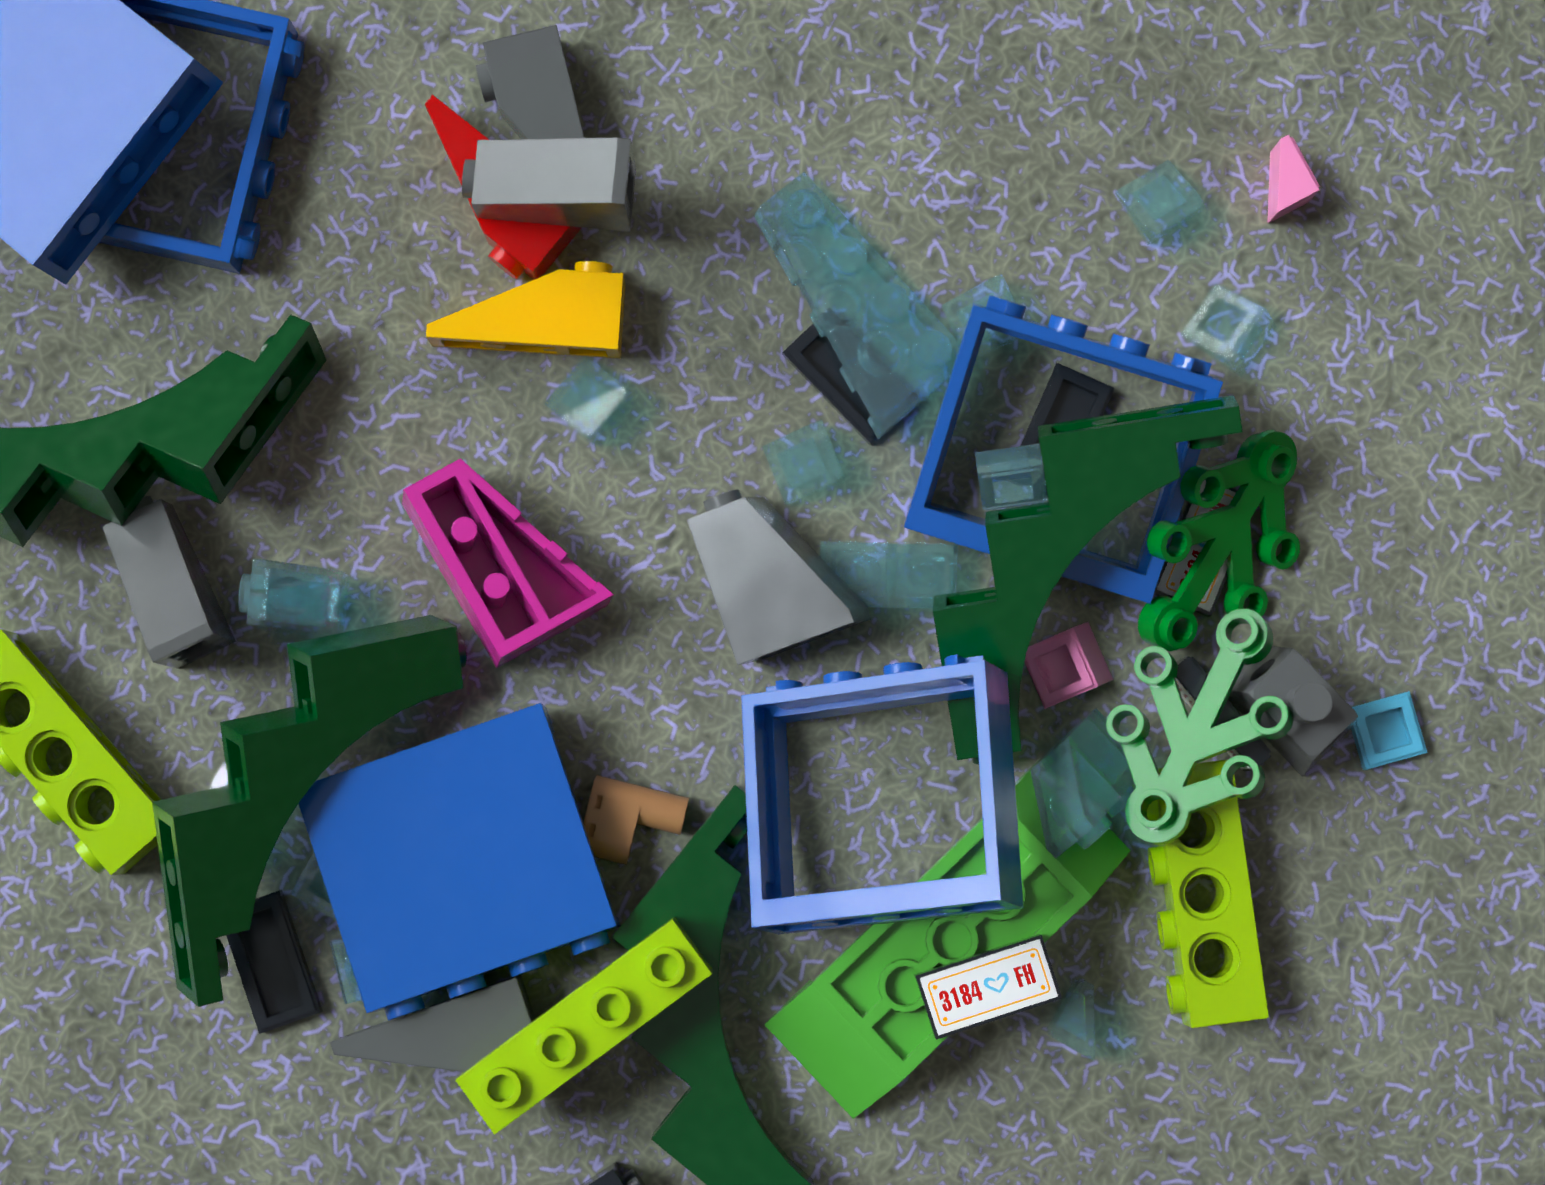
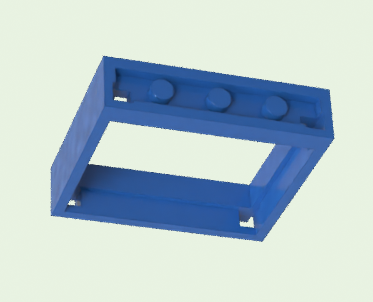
(268, 121)
(1069, 337)
(768, 797)

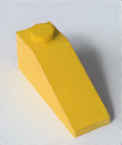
(555, 314)

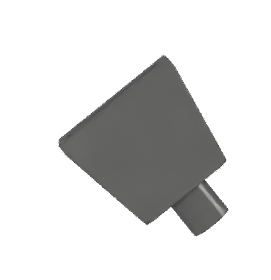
(1317, 708)

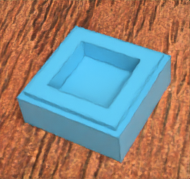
(1387, 731)

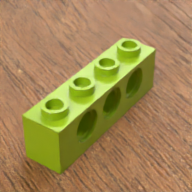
(94, 764)
(1238, 987)
(584, 1025)

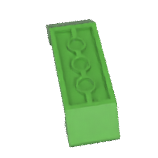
(864, 1016)

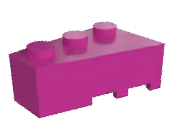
(497, 564)

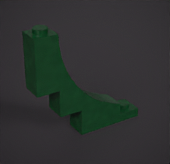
(190, 435)
(1091, 476)
(222, 837)
(713, 1123)

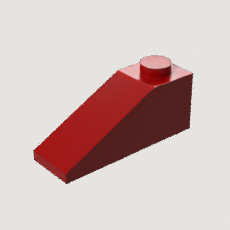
(516, 245)

